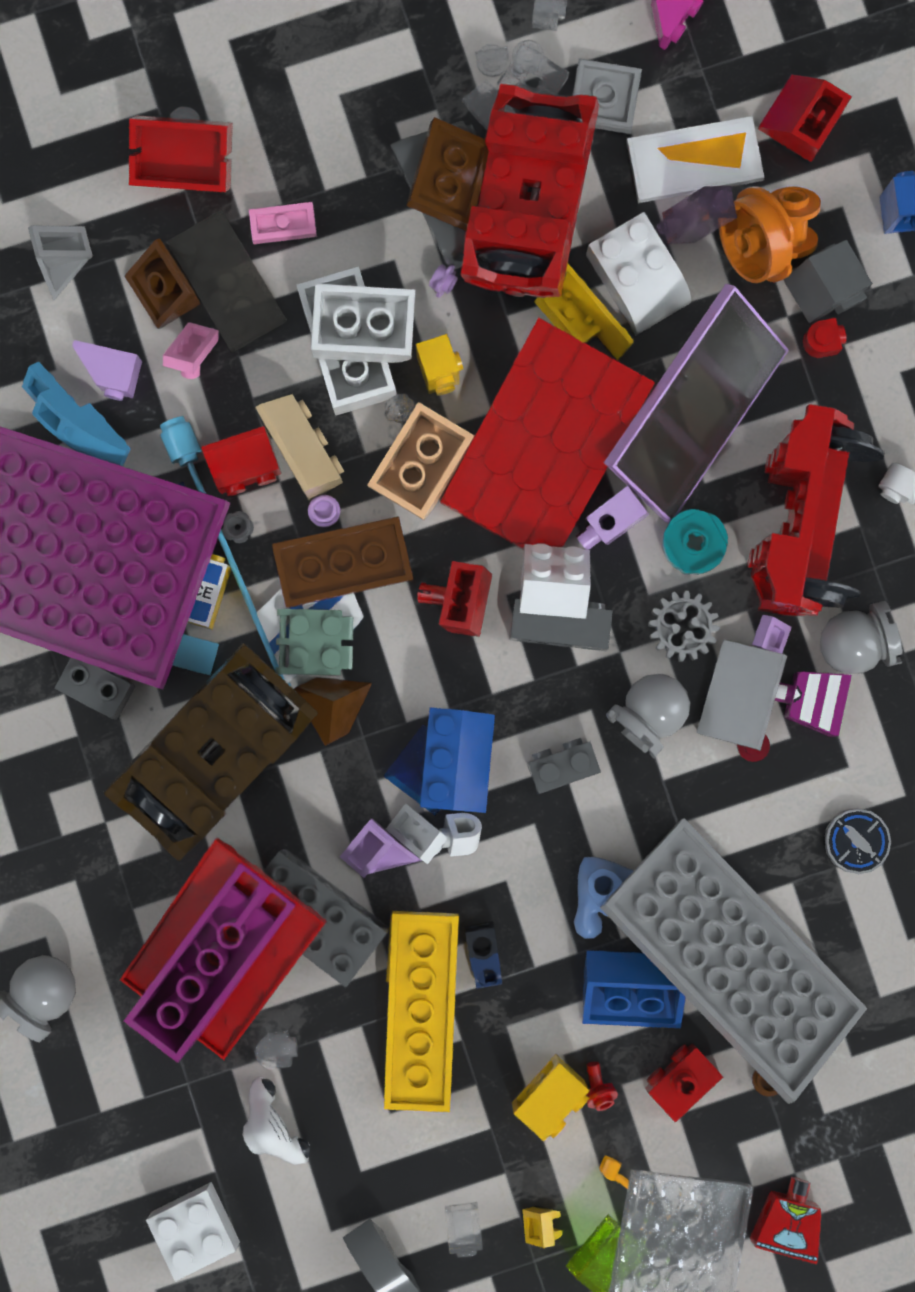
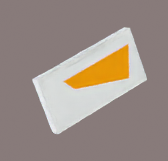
(693, 158)

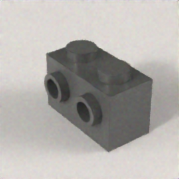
(95, 687)
(562, 768)

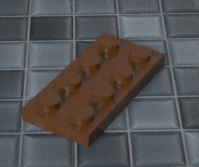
(342, 562)

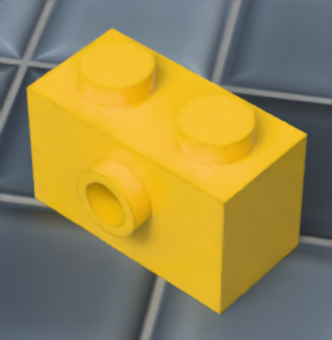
(439, 364)

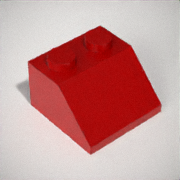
(242, 461)

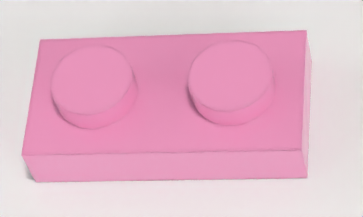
(282, 223)

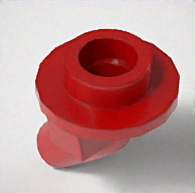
(600, 1095)

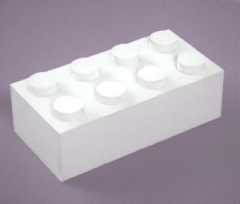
(348, 382)

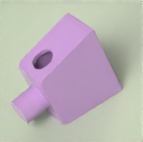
(626, 511)

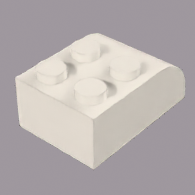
(639, 273)
(362, 323)

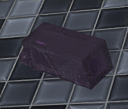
(698, 215)

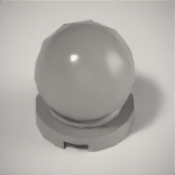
(858, 640)
(653, 710)
(38, 993)

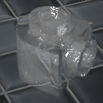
(277, 1050)

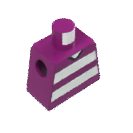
(816, 700)

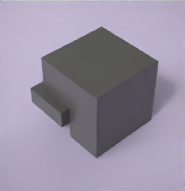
(829, 282)

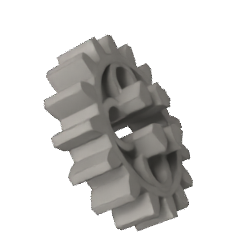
(677, 608)

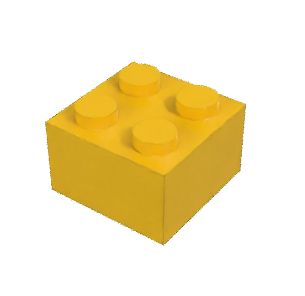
(551, 1098)

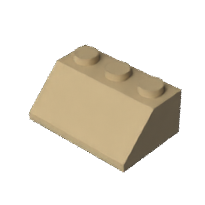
(301, 445)

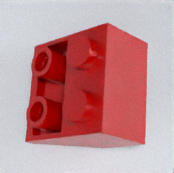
(804, 114)

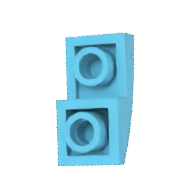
(196, 654)

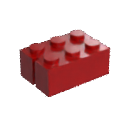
(180, 153)

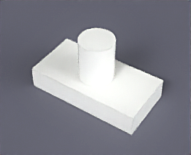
(416, 833)

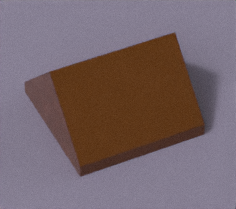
(161, 285)

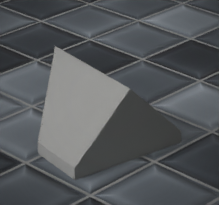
(60, 253)

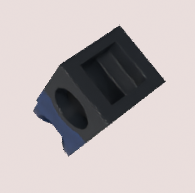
(483, 954)

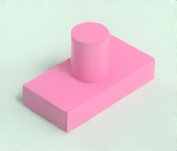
(190, 349)

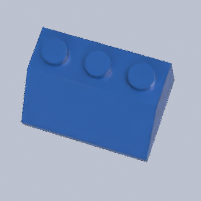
(457, 760)
(629, 992)

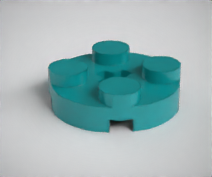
(701, 524)

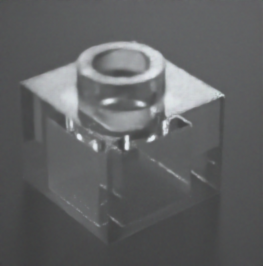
(547, 13)

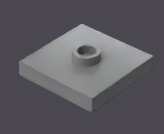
(615, 89)

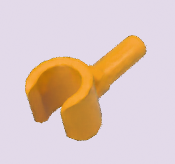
(610, 1168)

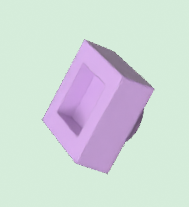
(771, 634)

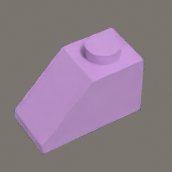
(110, 369)

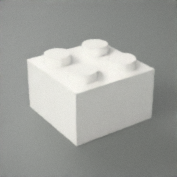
(555, 581)
(193, 1231)

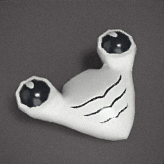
(266, 1130)

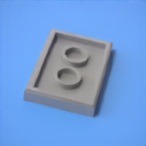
(741, 694)

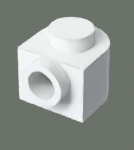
(898, 484)
(462, 833)

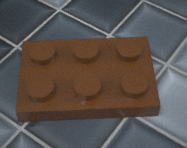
(449, 174)

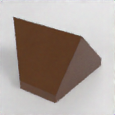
(336, 705)

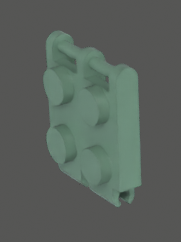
(314, 642)

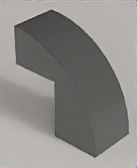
(378, 1261)

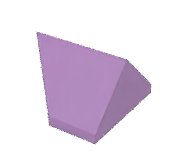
(376, 851)

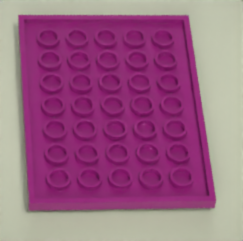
(99, 557)

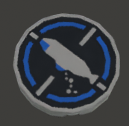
(857, 841)

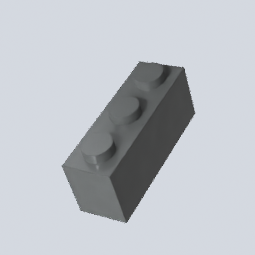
(571, 632)

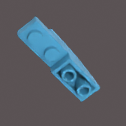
(74, 425)

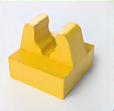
(539, 1226)

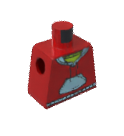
(789, 1223)

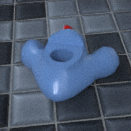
(596, 883)

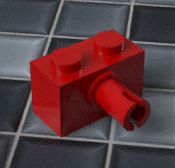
(462, 599)
(682, 1081)

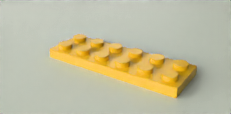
(421, 1011)

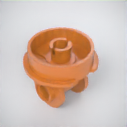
(770, 232)

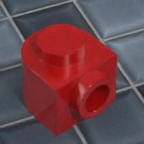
(824, 338)

